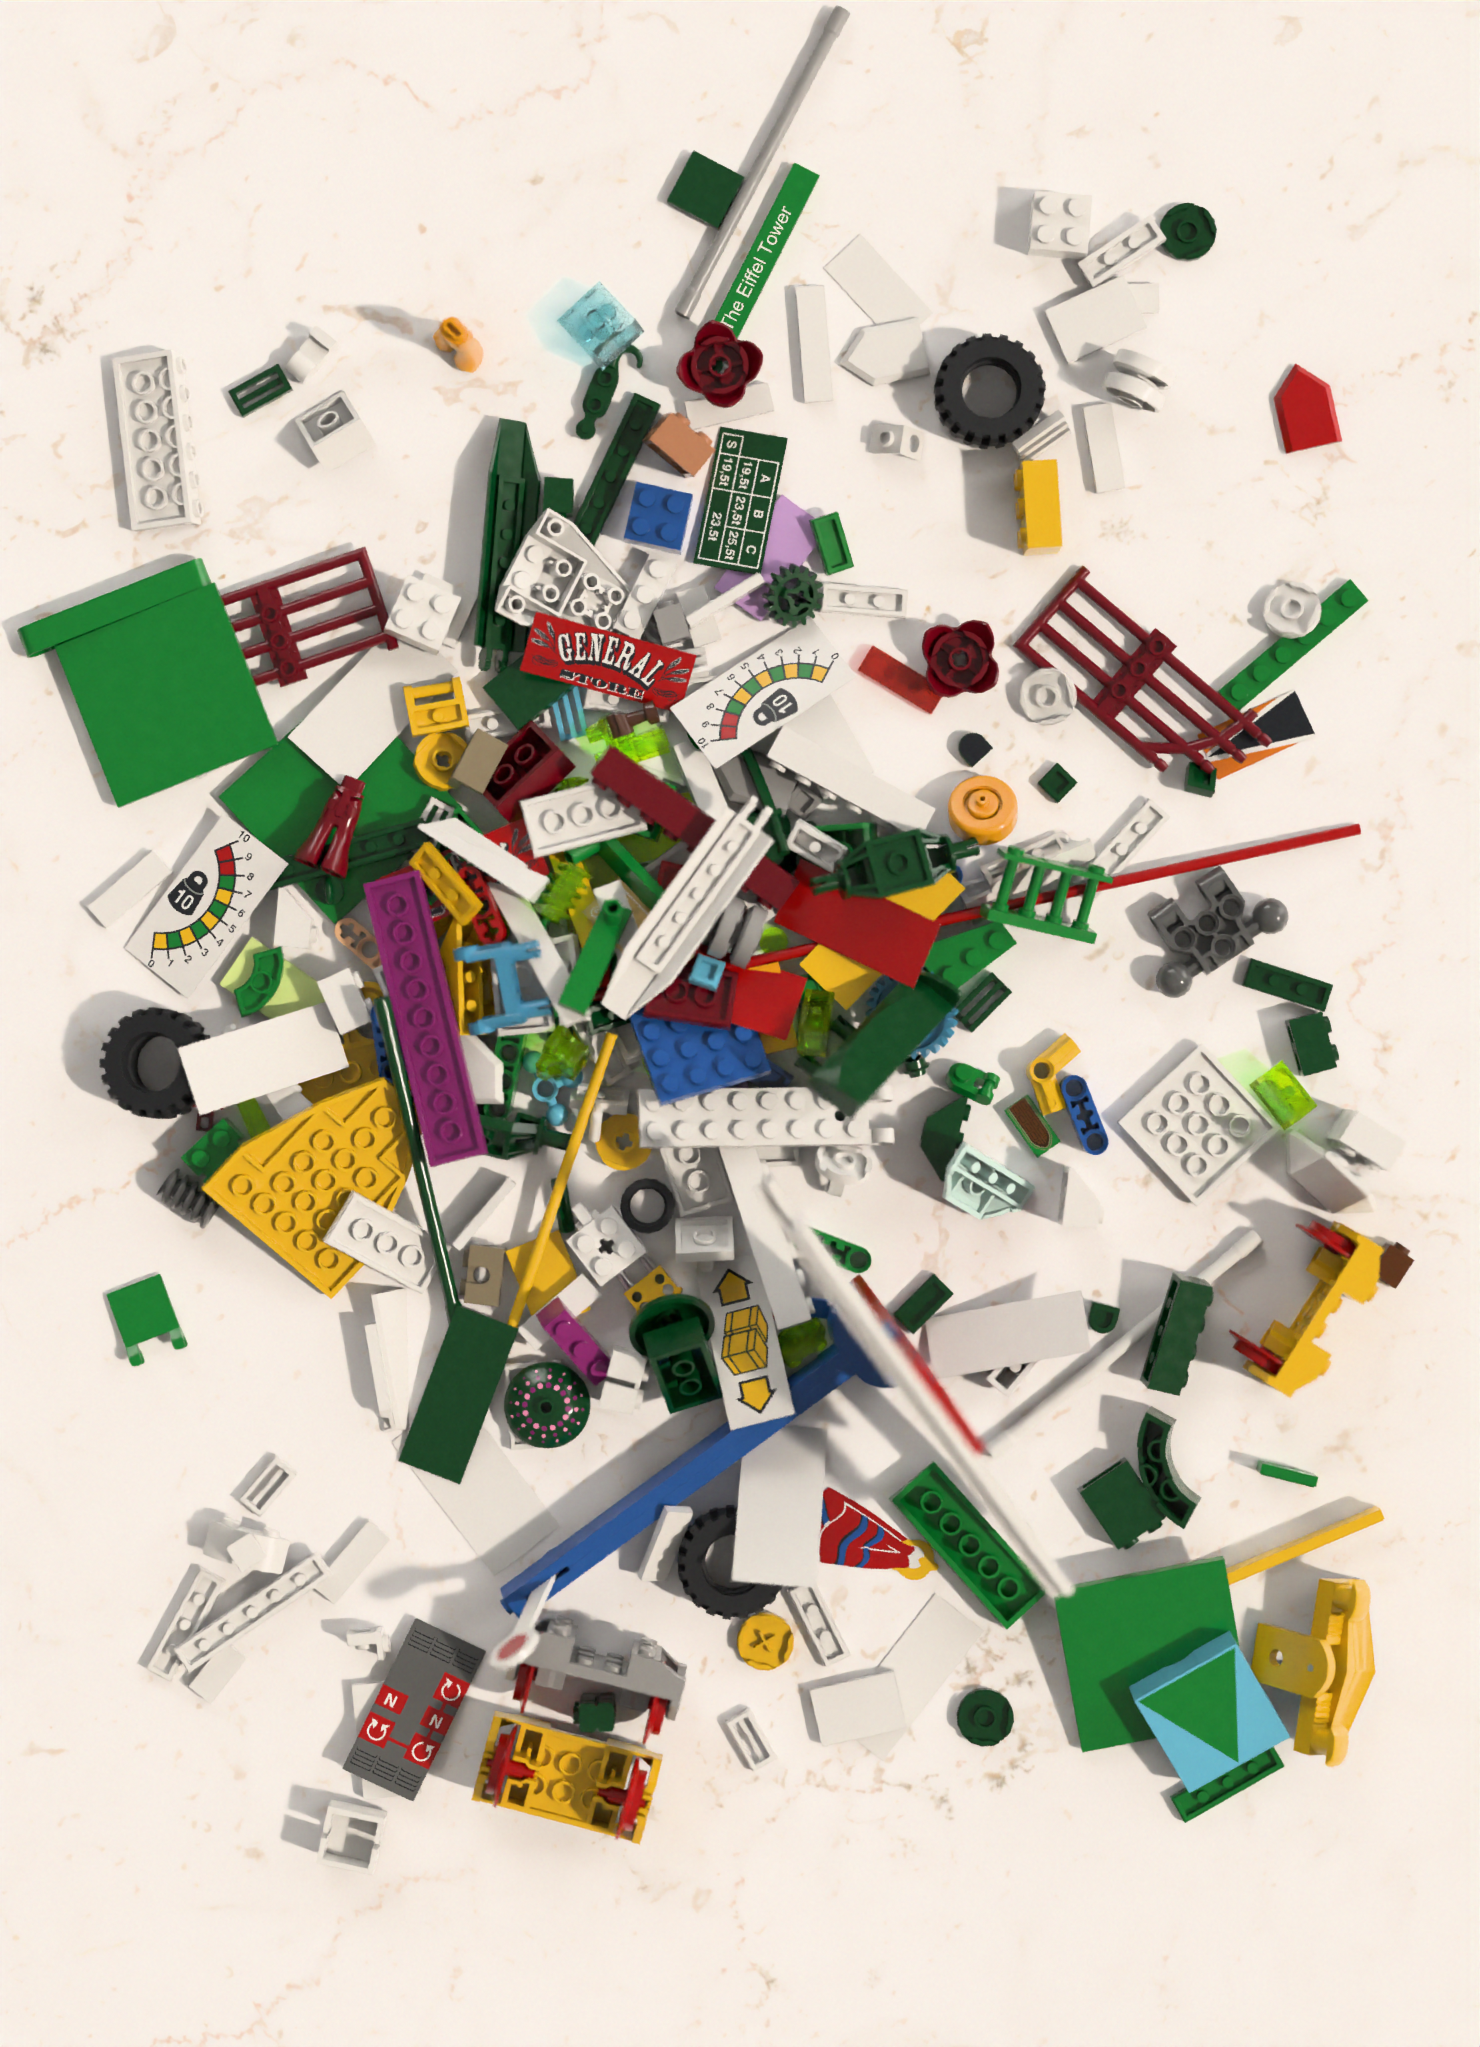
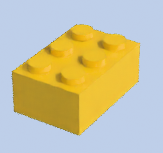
(1038, 507)

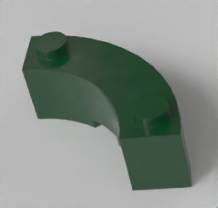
(1158, 1470)

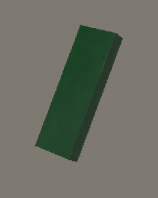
(1287, 985)

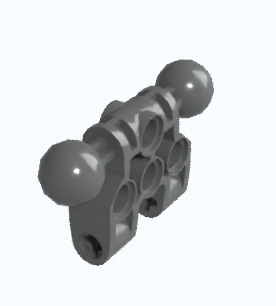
(1216, 887)

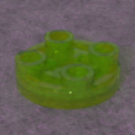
(801, 1341)

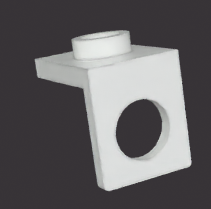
(895, 440)

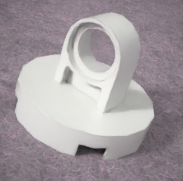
(842, 1167)

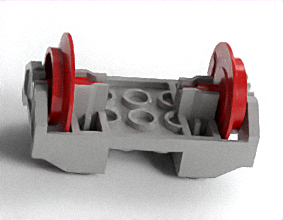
(647, 1681)

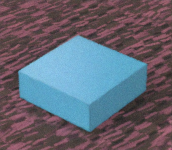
(706, 972)

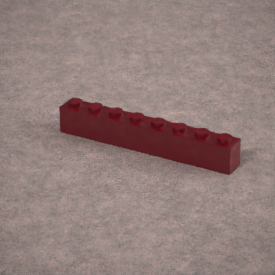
(681, 819)

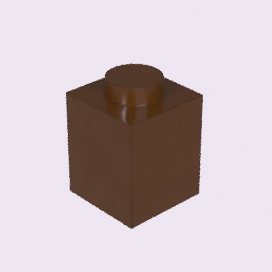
(1394, 1264)

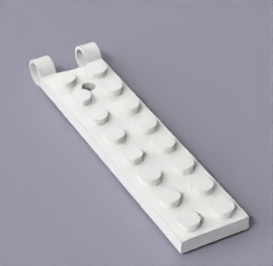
(756, 1120)

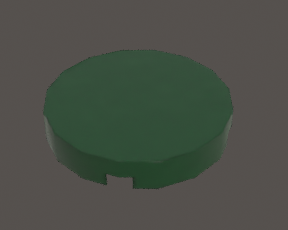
(1188, 232)
(985, 1717)

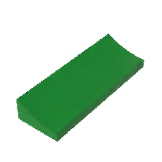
(968, 1545)

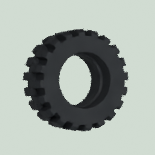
(1001, 354)
(123, 1056)
(698, 1583)

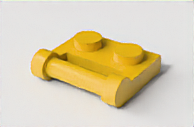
(436, 716)

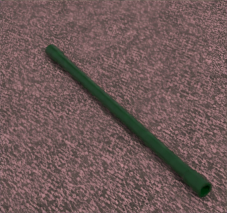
(386, 1021)

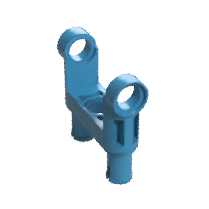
(516, 1009)

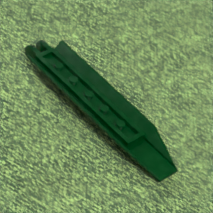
(508, 517)

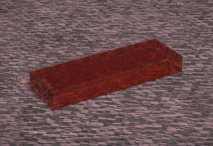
(899, 679)

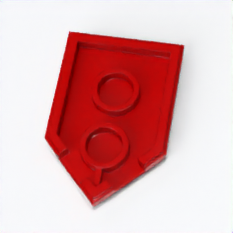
(1306, 412)

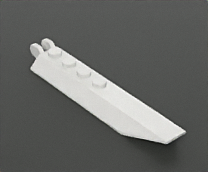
(688, 909)

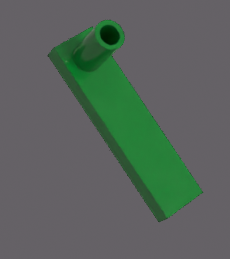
(624, 866)
(595, 957)

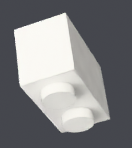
(346, 1000)

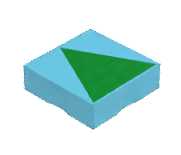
(1209, 1712)

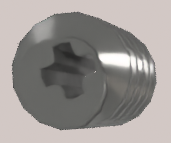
(189, 1198)

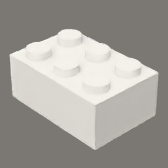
(1365, 1139)

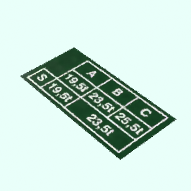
(740, 500)

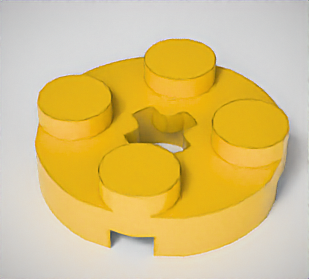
(426, 763)
(609, 1149)

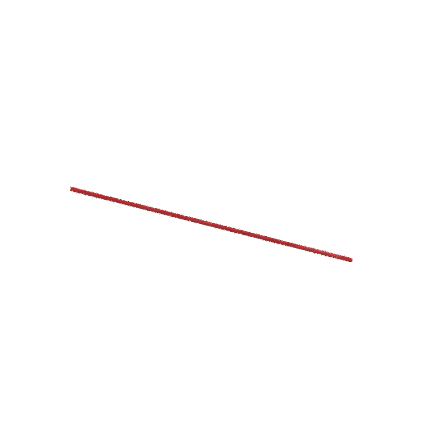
(1078, 890)

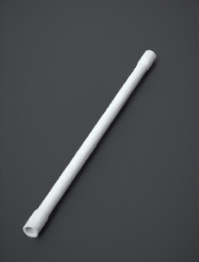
(1009, 1437)

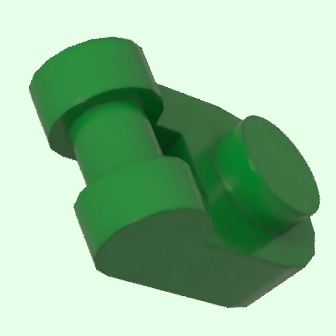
(961, 1080)

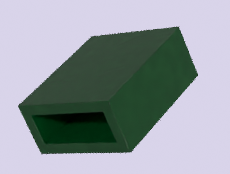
(1122, 1504)

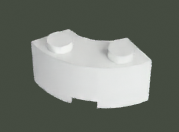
(226, 1532)

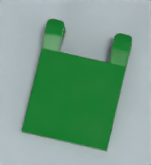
(143, 1314)

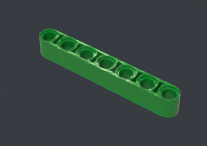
(111, 607)

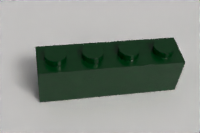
(1177, 1334)

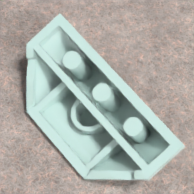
(983, 1185)

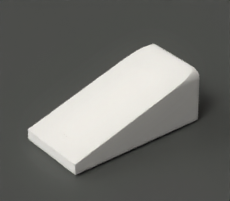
(815, 845)

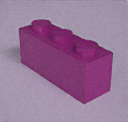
(575, 1340)

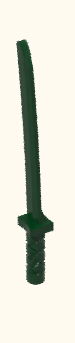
(766, 800)

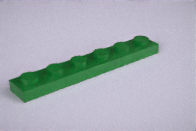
(1288, 651)

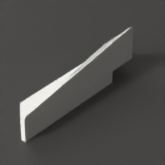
(1056, 847)
(487, 857)
(389, 1357)

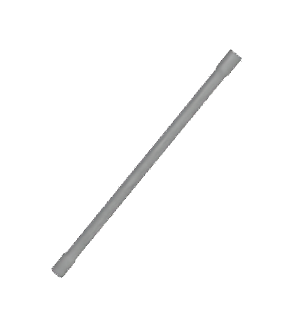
(831, 31)

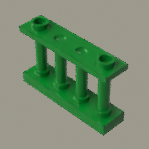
(1052, 922)

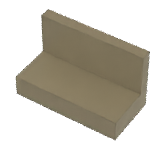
(478, 762)

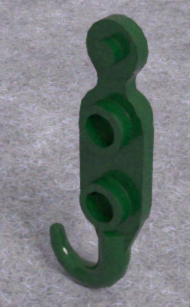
(601, 394)

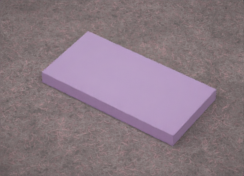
(788, 542)

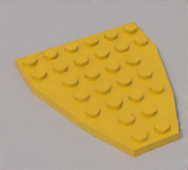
(303, 1170)

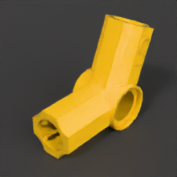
(1054, 1058)

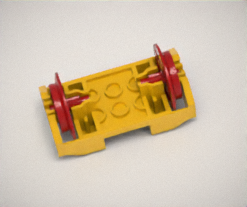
(1345, 1267)
(567, 1777)

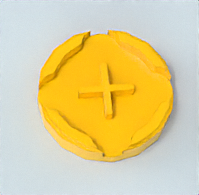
(765, 1641)

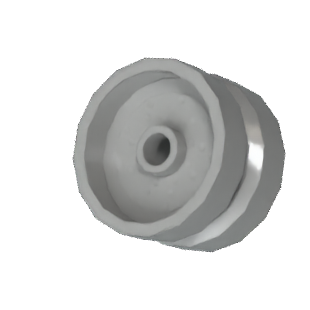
(736, 932)

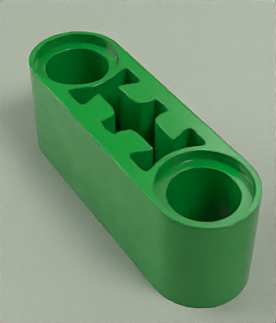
(840, 1244)

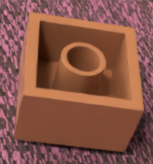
(679, 444)

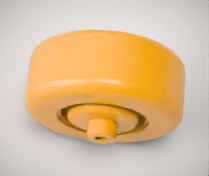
(983, 810)

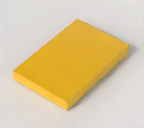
(553, 1272)

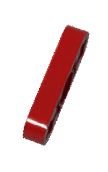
(497, 922)

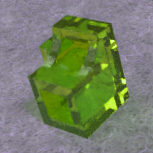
(562, 1055)

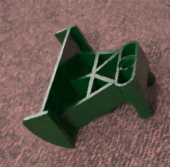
(880, 1042)

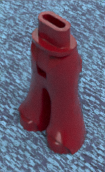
(341, 813)

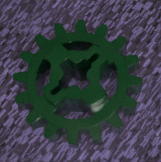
(795, 581)

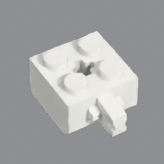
(587, 1243)

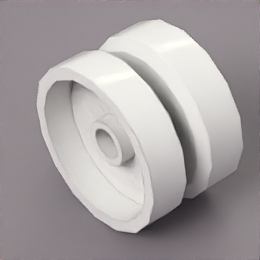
(1139, 380)

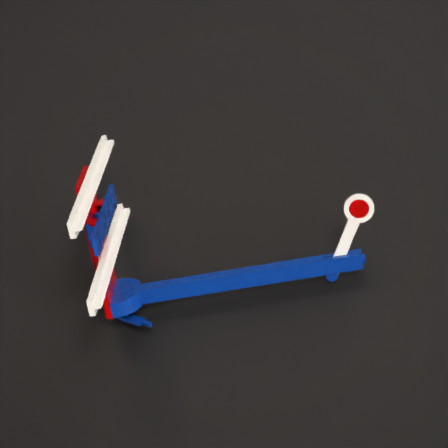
(863, 1344)

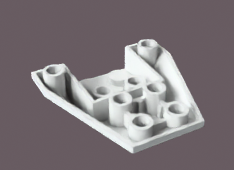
(561, 577)
(1325, 1176)

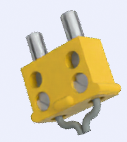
(648, 1285)

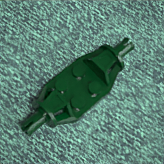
(894, 865)
(502, 1136)

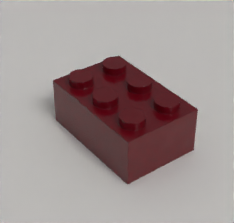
(526, 771)

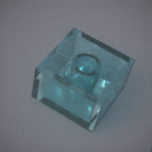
(600, 325)

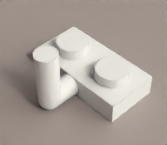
(608, 1100)

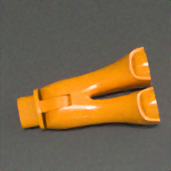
(456, 336)

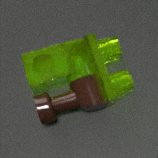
(619, 731)

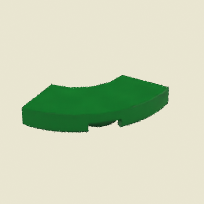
(263, 982)

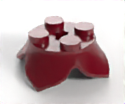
(718, 343)
(972, 639)

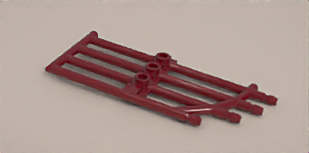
(276, 628)
(1131, 677)

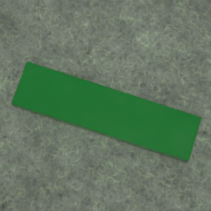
(1227, 1785)

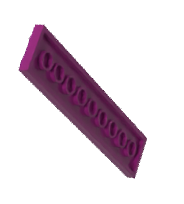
(425, 1018)

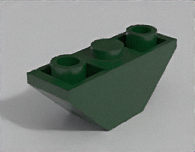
(943, 1135)

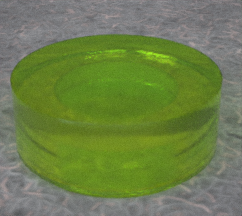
(773, 939)

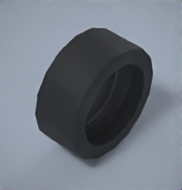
(629, 1218)

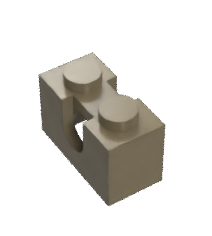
(483, 1292)

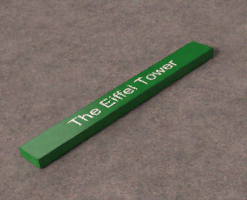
(766, 250)

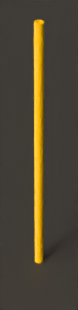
(562, 1179)

